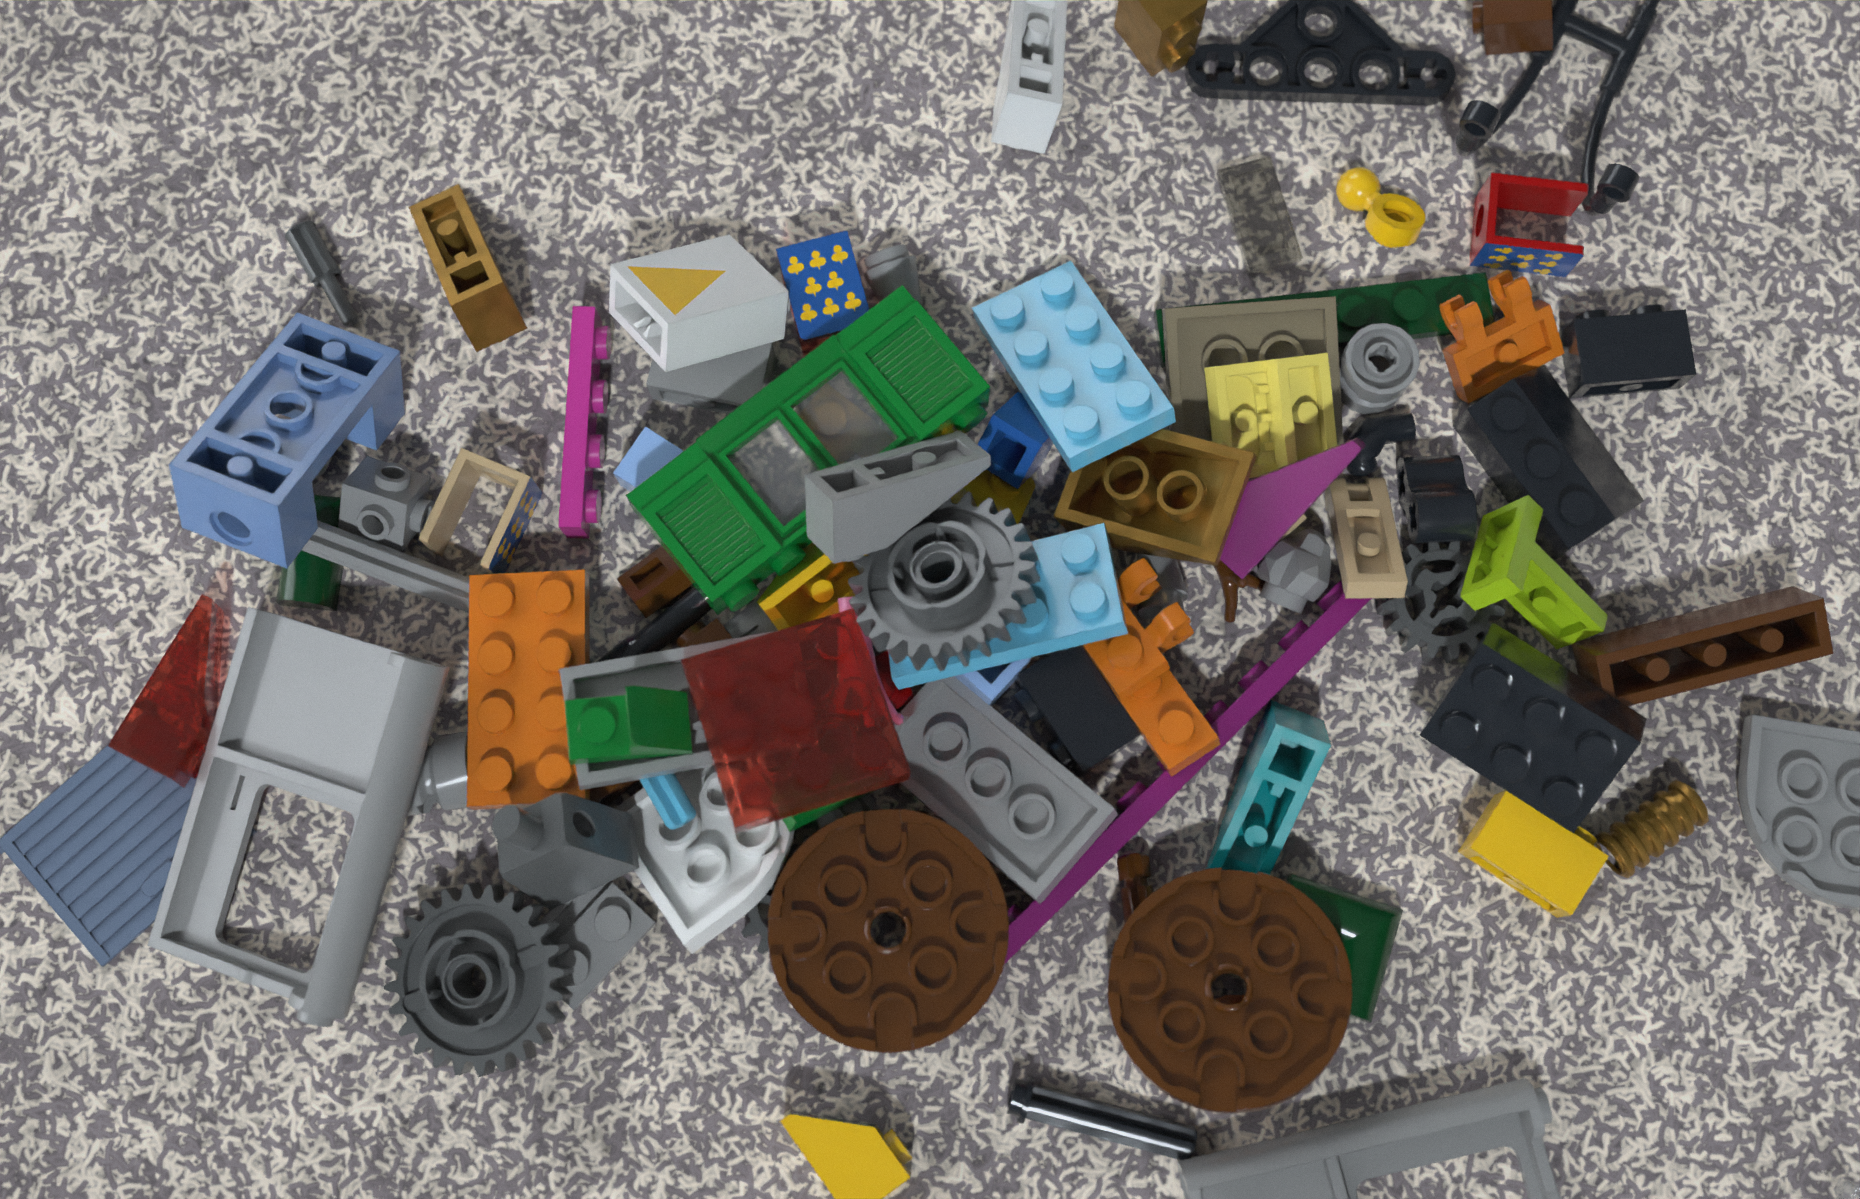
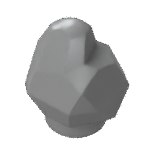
(1296, 570)

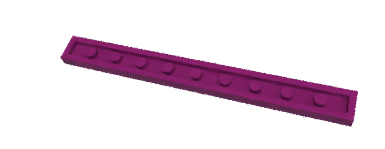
(1143, 803)

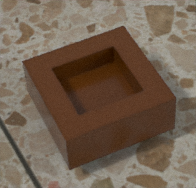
(654, 582)

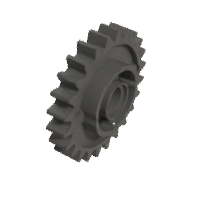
(988, 580)
(438, 985)

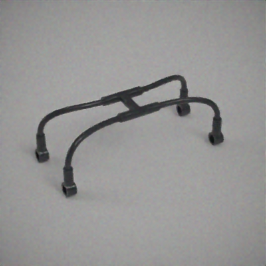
(1483, 120)

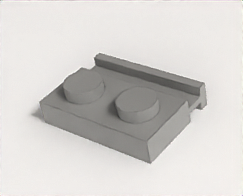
(600, 934)

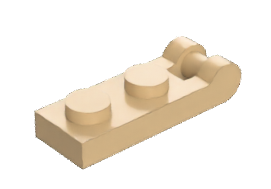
(1366, 539)

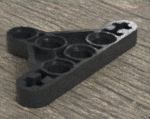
(1347, 50)

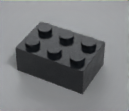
(1534, 727)

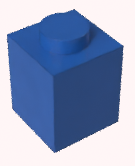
(1015, 442)

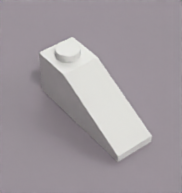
(1030, 75)

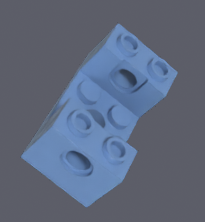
(252, 473)

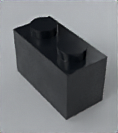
(1627, 352)
(1075, 709)

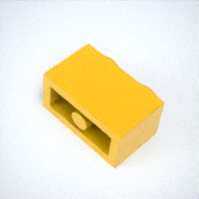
(1534, 854)

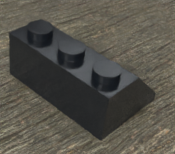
(1543, 448)

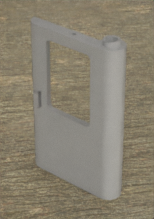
(323, 723)
(1339, 1156)

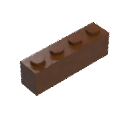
(1706, 646)

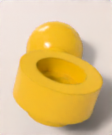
(1390, 217)

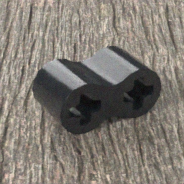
(1436, 499)

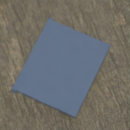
(103, 849)

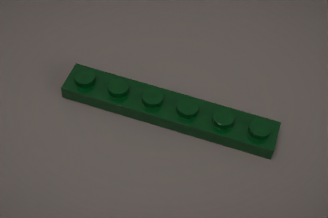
(1403, 304)

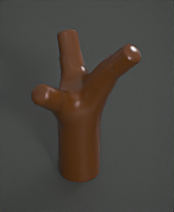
(1230, 584)

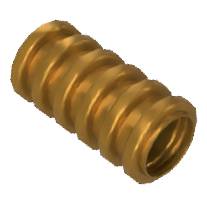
(1653, 827)

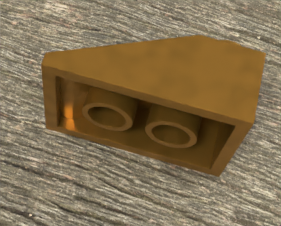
(1161, 496)

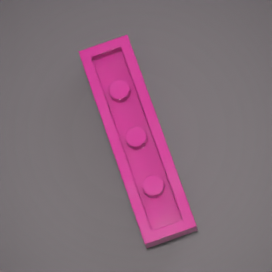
(582, 446)

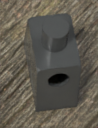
(563, 847)

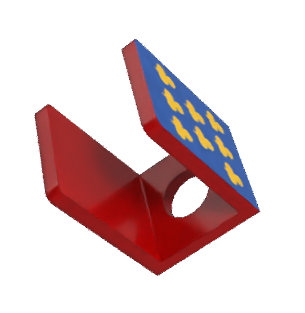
(1526, 195)

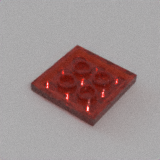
(795, 720)

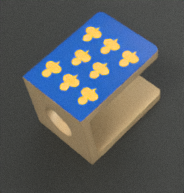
(455, 496)

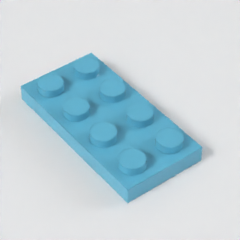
(1073, 366)
(1073, 607)

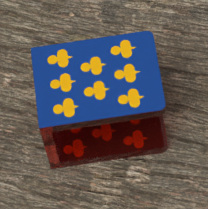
(822, 287)

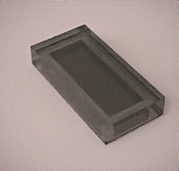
(1259, 215)

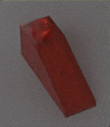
(179, 702)

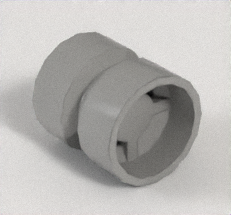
(1366, 378)
(442, 775)

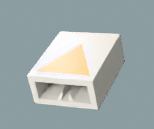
(698, 302)

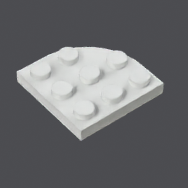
(704, 871)

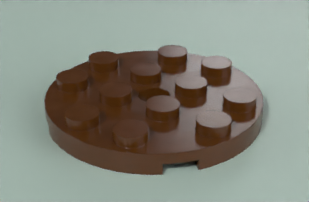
(901, 993)
(1217, 1052)

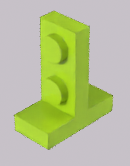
(1515, 568)

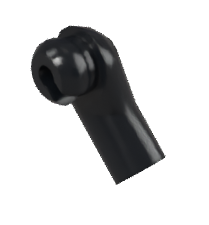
(1375, 434)

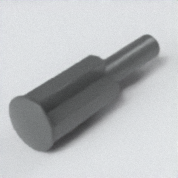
(320, 267)

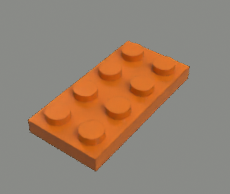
(518, 641)

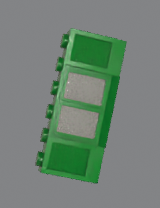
(737, 495)

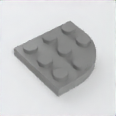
(1804, 804)

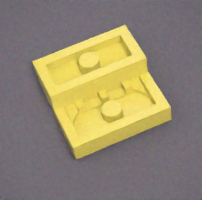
(1273, 409)

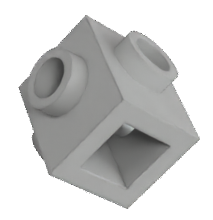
(385, 503)

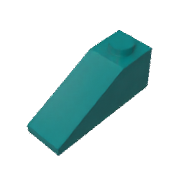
(1270, 789)

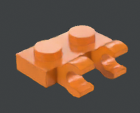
(1505, 349)
(1138, 657)

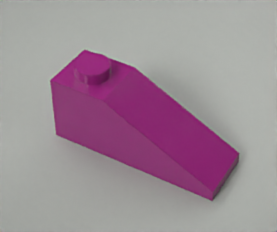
(1277, 502)

